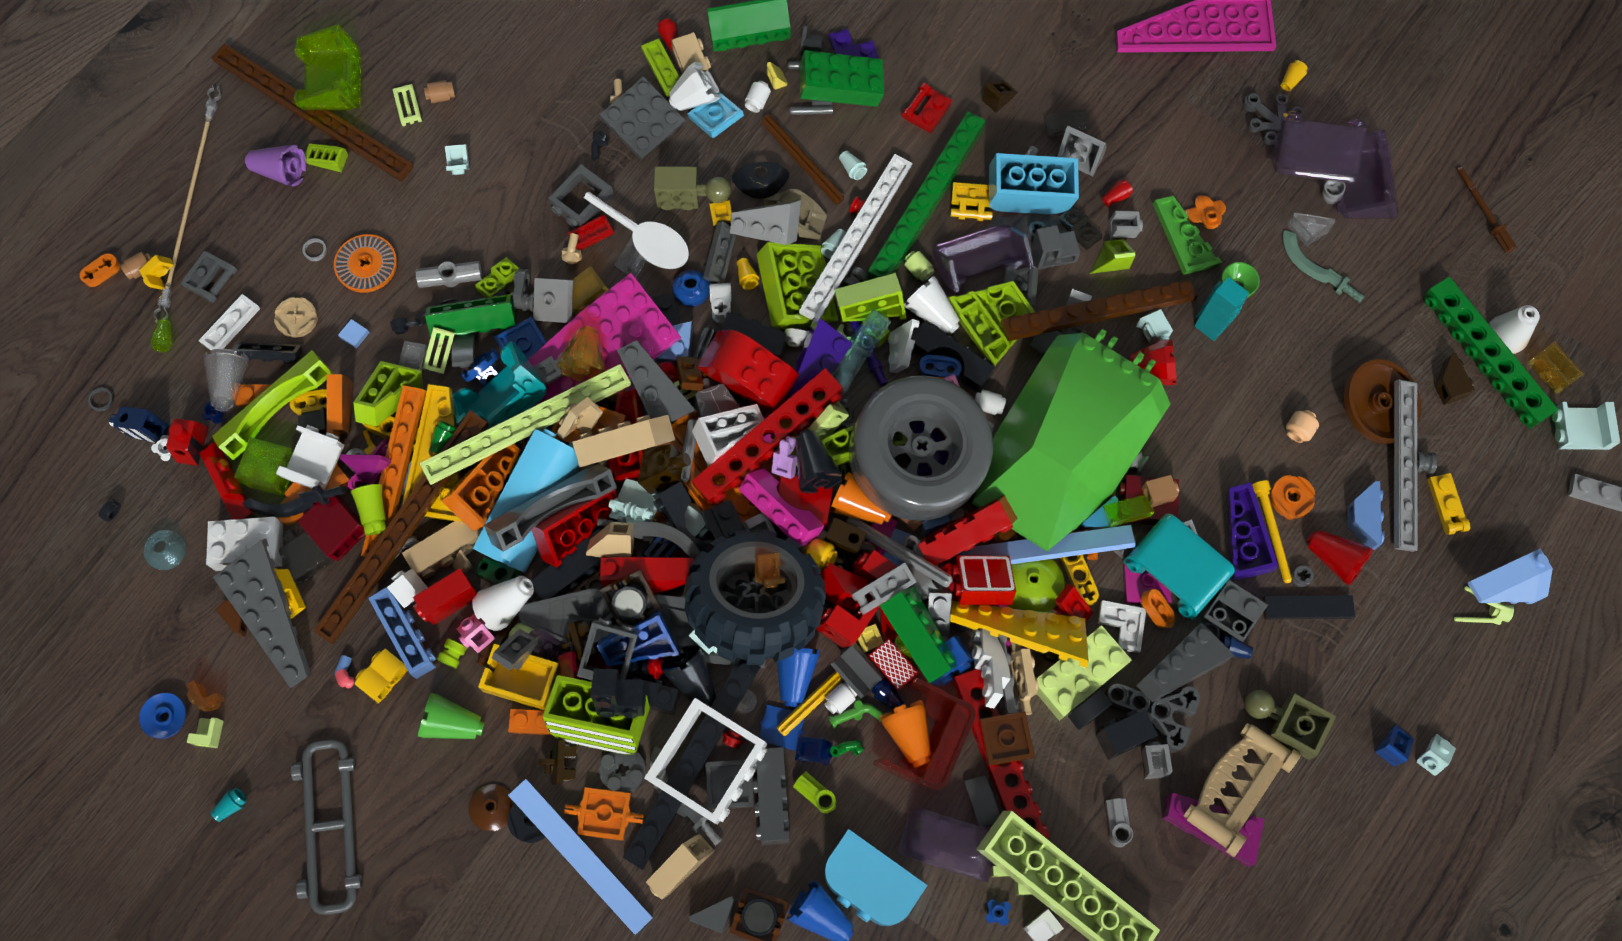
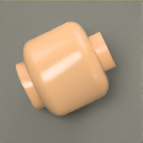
(1302, 426)

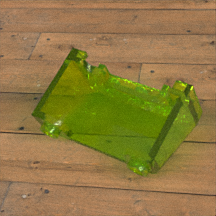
(330, 70)

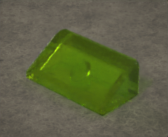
(1128, 510)

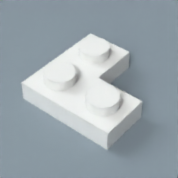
(1128, 619)

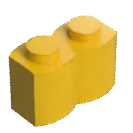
(381, 675)

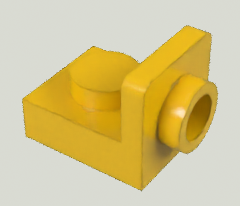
(154, 270)

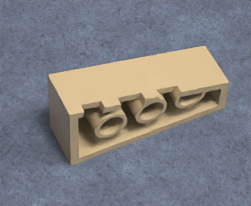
(624, 440)

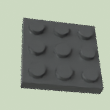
(642, 118)

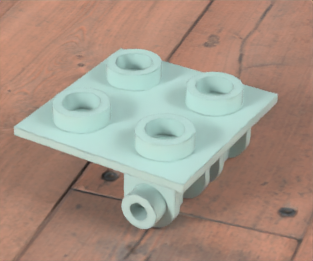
(633, 503)

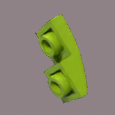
(499, 278)

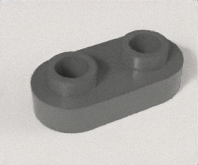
(522, 284)

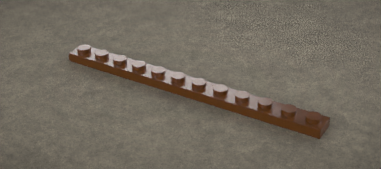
(321, 119)
(391, 541)

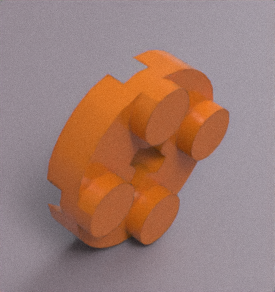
(1286, 507)

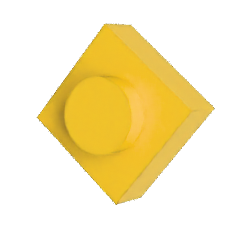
(721, 212)

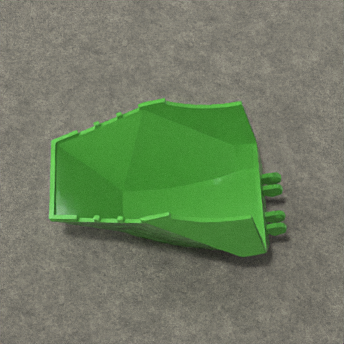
(1071, 436)

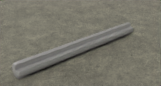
(902, 553)

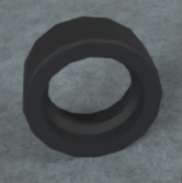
(1090, 709)

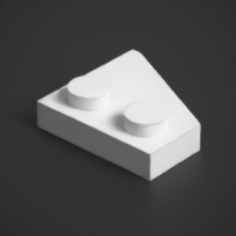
(901, 346)

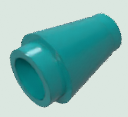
(229, 804)

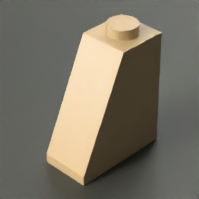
(679, 866)

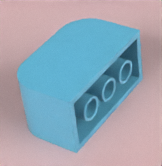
(1033, 183)
(871, 882)

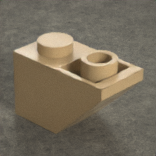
(613, 541)

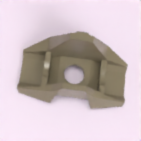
(811, 214)

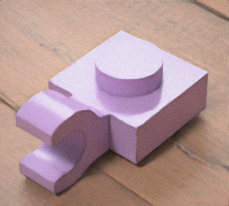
(783, 461)

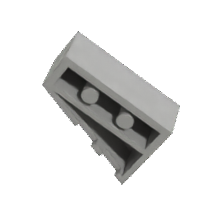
(768, 223)

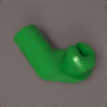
(845, 746)

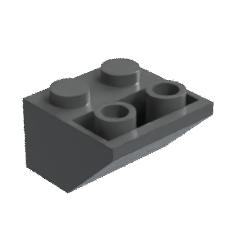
(1235, 610)

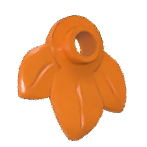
(1206, 212)

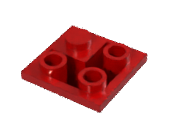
(841, 585)

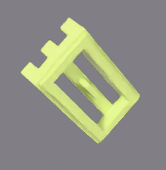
(410, 118)
(442, 334)

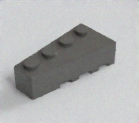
(1187, 661)

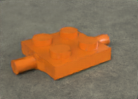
(604, 814)

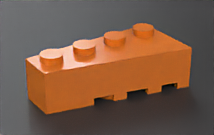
(478, 489)

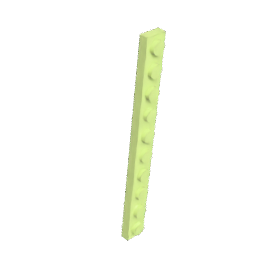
(522, 425)

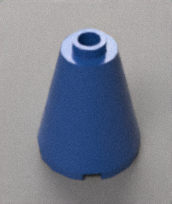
(796, 674)
(820, 914)

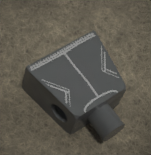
(713, 400)

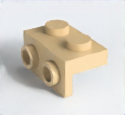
(579, 416)

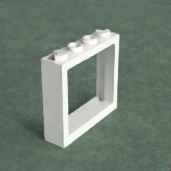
(676, 739)

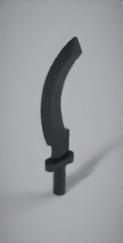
(297, 506)

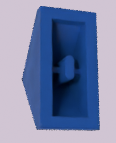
(1395, 746)

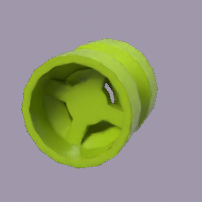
(451, 653)

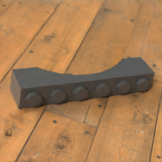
(517, 523)

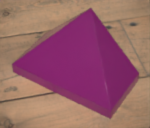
(366, 466)

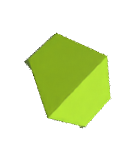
(1114, 256)

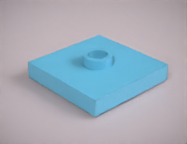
(716, 116)

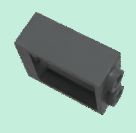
(591, 180)
(586, 671)

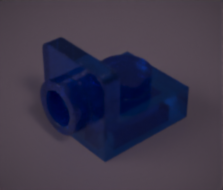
(813, 750)

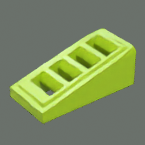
(335, 165)

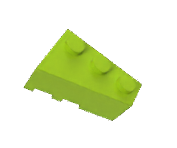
(877, 294)
(382, 392)

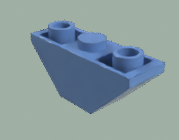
(1365, 516)

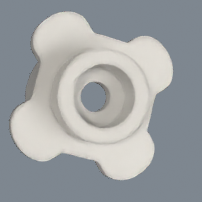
(158, 448)

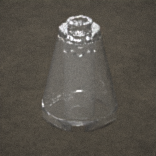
(224, 376)

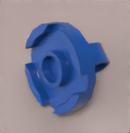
(482, 367)

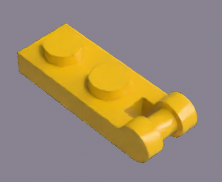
(1448, 504)

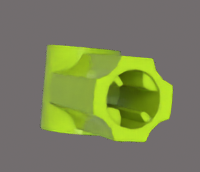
(814, 791)

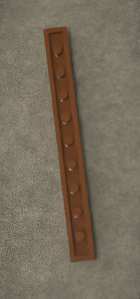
(1098, 310)

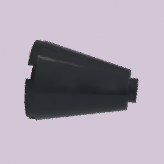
(815, 463)
(690, 674)

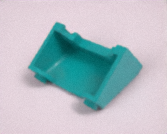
(506, 395)
(1181, 564)

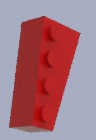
(567, 528)
(967, 531)

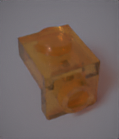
(768, 569)
(198, 696)

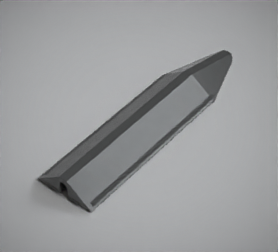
(586, 605)

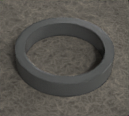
(109, 404)

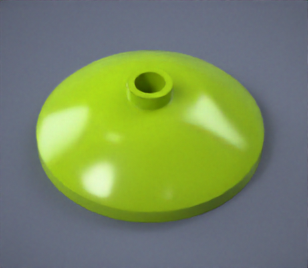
(1039, 595)

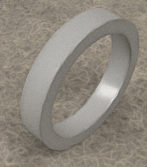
(314, 258)

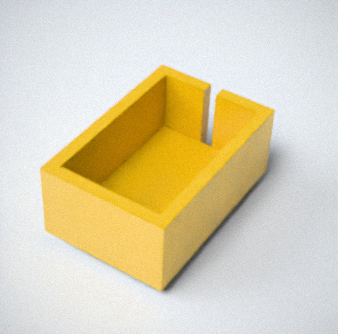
(527, 686)

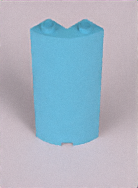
(540, 467)

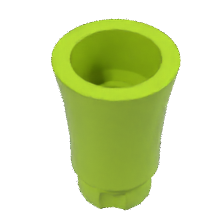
(370, 508)

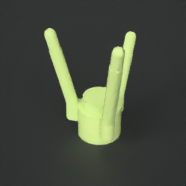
(1499, 611)

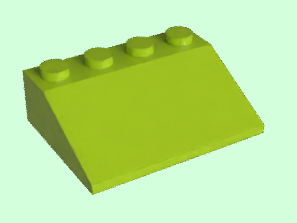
(787, 280)

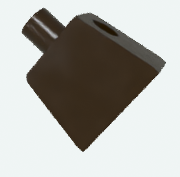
(661, 467)
(842, 534)

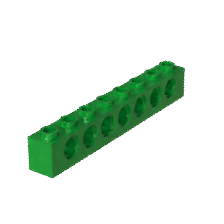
(1499, 357)

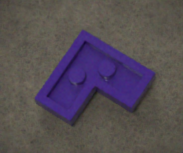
(842, 44)

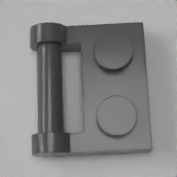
(203, 273)

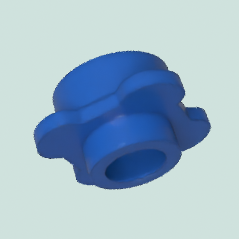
(1002, 907)

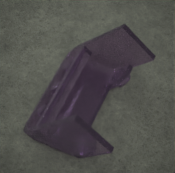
(982, 252)

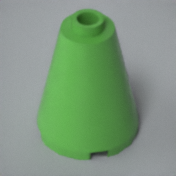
(448, 720)

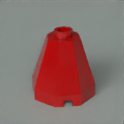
(1165, 361)

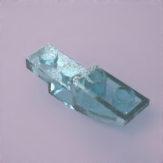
(864, 343)

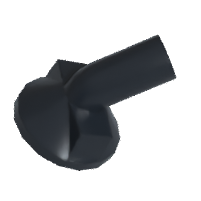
(599, 140)

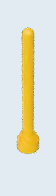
(1262, 489)

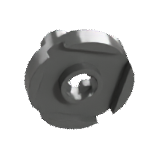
(616, 782)

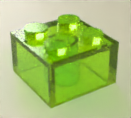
(261, 464)

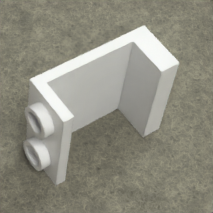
(312, 458)

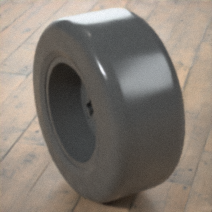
(938, 406)

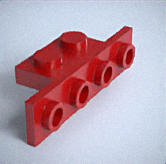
(225, 482)

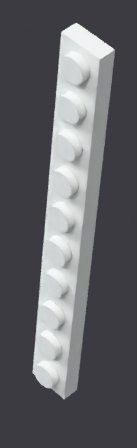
(855, 238)

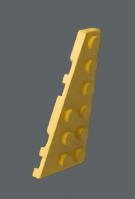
(437, 407)
(1028, 628)

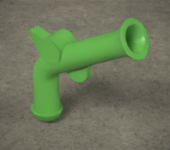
(856, 713)

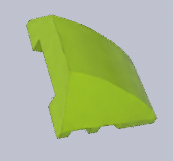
(982, 314)

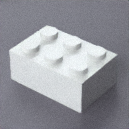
(233, 538)

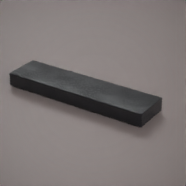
(1309, 607)

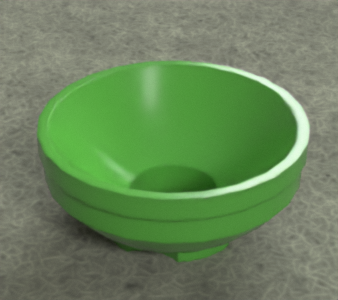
(1243, 273)

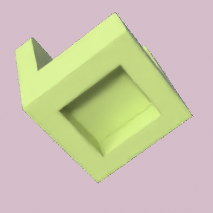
(207, 733)

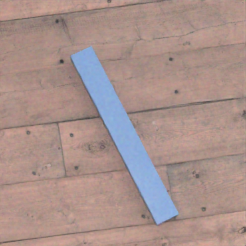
(1073, 544)
(580, 856)

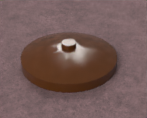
(1371, 399)

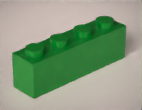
(472, 315)

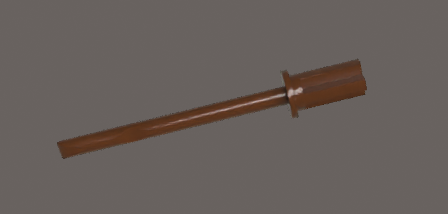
(1499, 230)

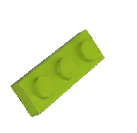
(660, 65)

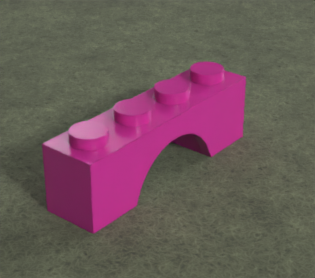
(797, 524)

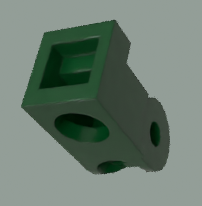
(494, 571)

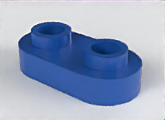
(940, 365)

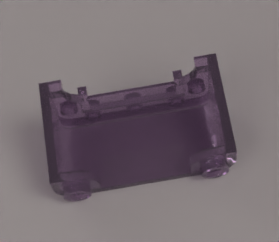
(1319, 148)
(1374, 191)

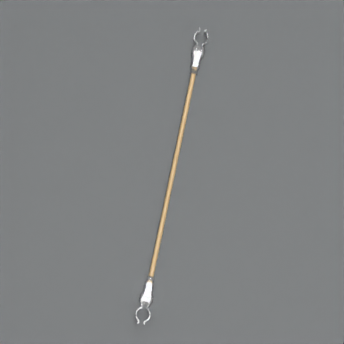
(164, 300)

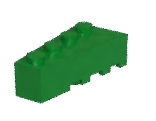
(919, 633)

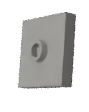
(553, 300)

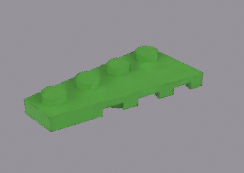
(1184, 238)

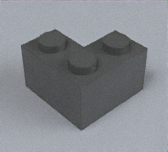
(1054, 247)

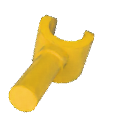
(371, 447)

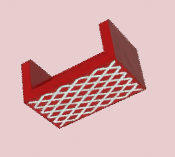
(893, 665)

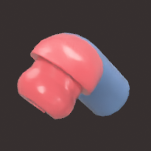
(341, 674)

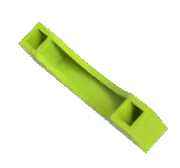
(302, 377)

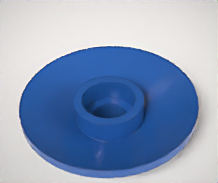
(153, 711)

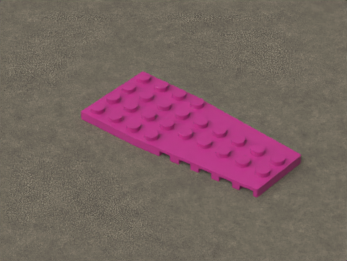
(620, 318)

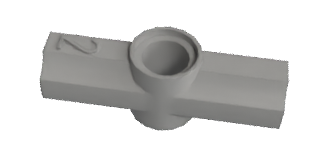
(437, 275)

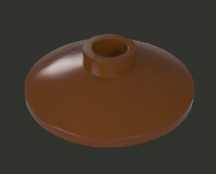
(494, 819)

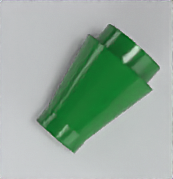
(441, 435)

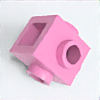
(474, 633)

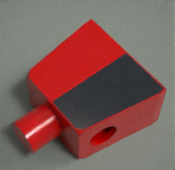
(186, 438)

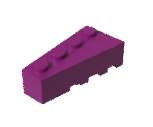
(1177, 806)

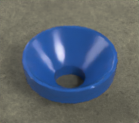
(691, 296)

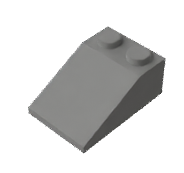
(1084, 147)

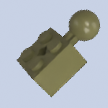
(680, 188)
(1286, 730)

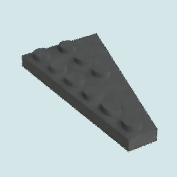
(262, 605)

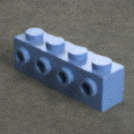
(403, 634)

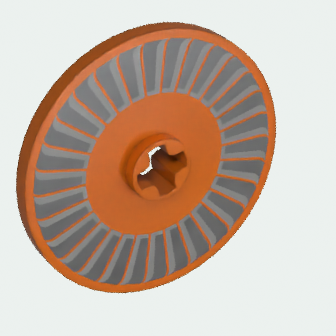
(363, 249)

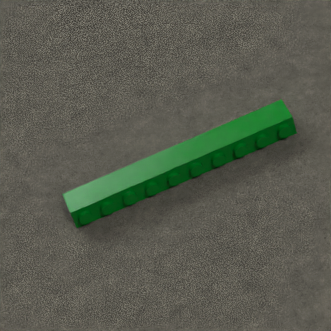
(928, 197)

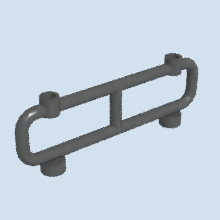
(303, 771)

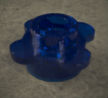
(208, 414)

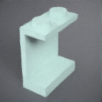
(1586, 427)

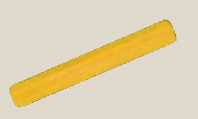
(809, 704)

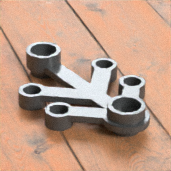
(1274, 122)

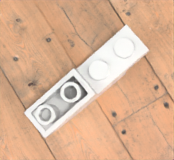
(991, 659)

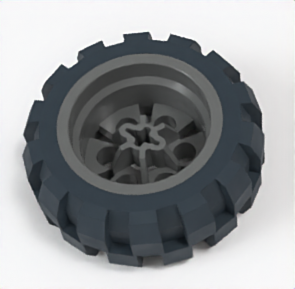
(725, 618)

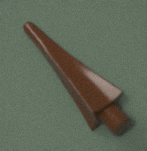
(499, 639)

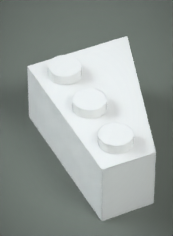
(723, 430)

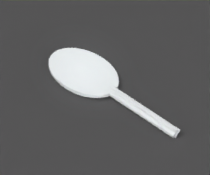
(652, 240)

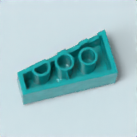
(1221, 308)

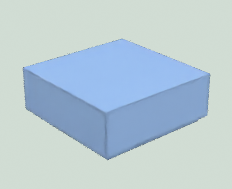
(353, 333)

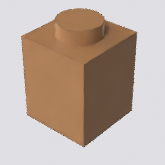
(1160, 490)

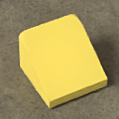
(776, 76)

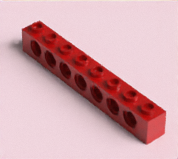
(822, 383)
(964, 685)

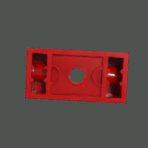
(841, 625)

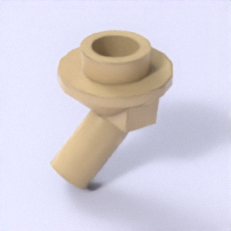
(618, 90)
(571, 254)

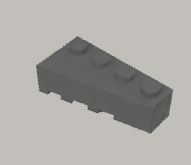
(653, 385)
(772, 798)

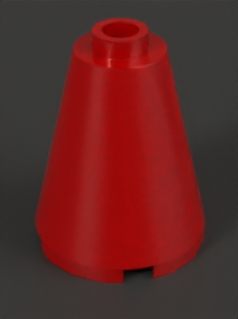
(1339, 554)

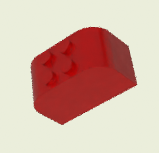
(748, 370)

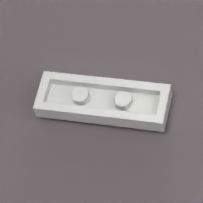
(229, 323)

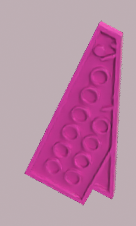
(1203, 28)

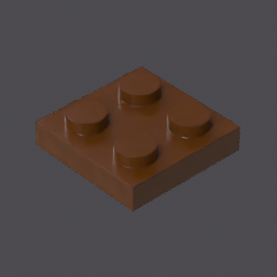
(1007, 738)

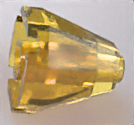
(582, 355)

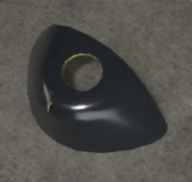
(751, 185)

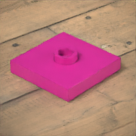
(1137, 583)

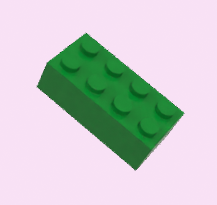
(841, 78)

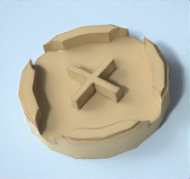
(295, 317)

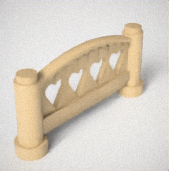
(1226, 827)

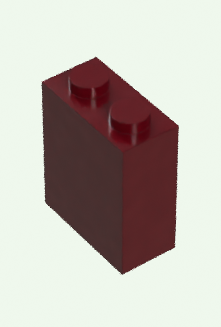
(1131, 488)
(333, 527)

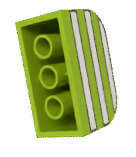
(573, 718)

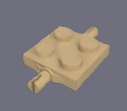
(1024, 681)

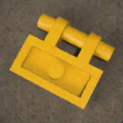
(970, 195)

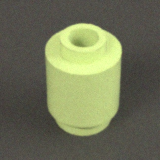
(919, 265)

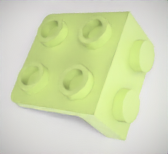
(829, 419)

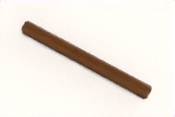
(802, 159)

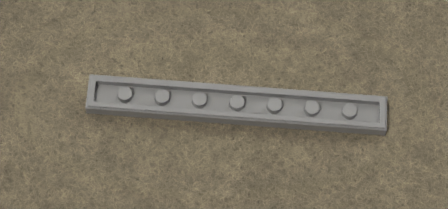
(1405, 466)

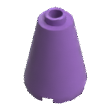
(278, 163)

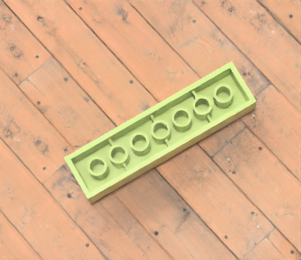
(1062, 883)

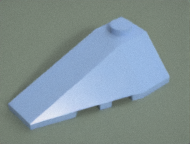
(1515, 582)

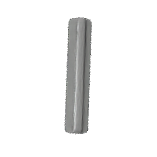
(688, 447)

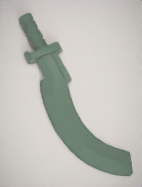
(1315, 271)

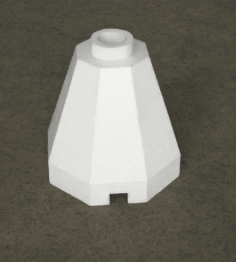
(694, 89)

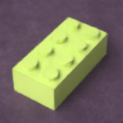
(1069, 684)

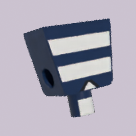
(131, 423)

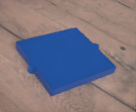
(770, 734)

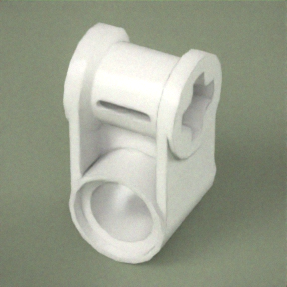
(720, 300)

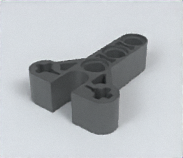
(1164, 725)

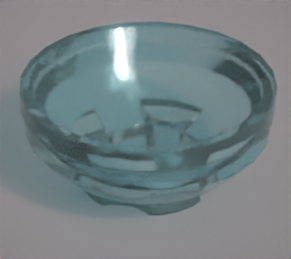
(170, 556)

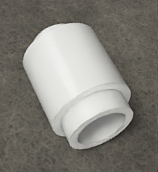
(757, 96)
(990, 402)
(840, 698)

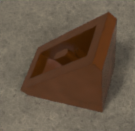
(232, 618)

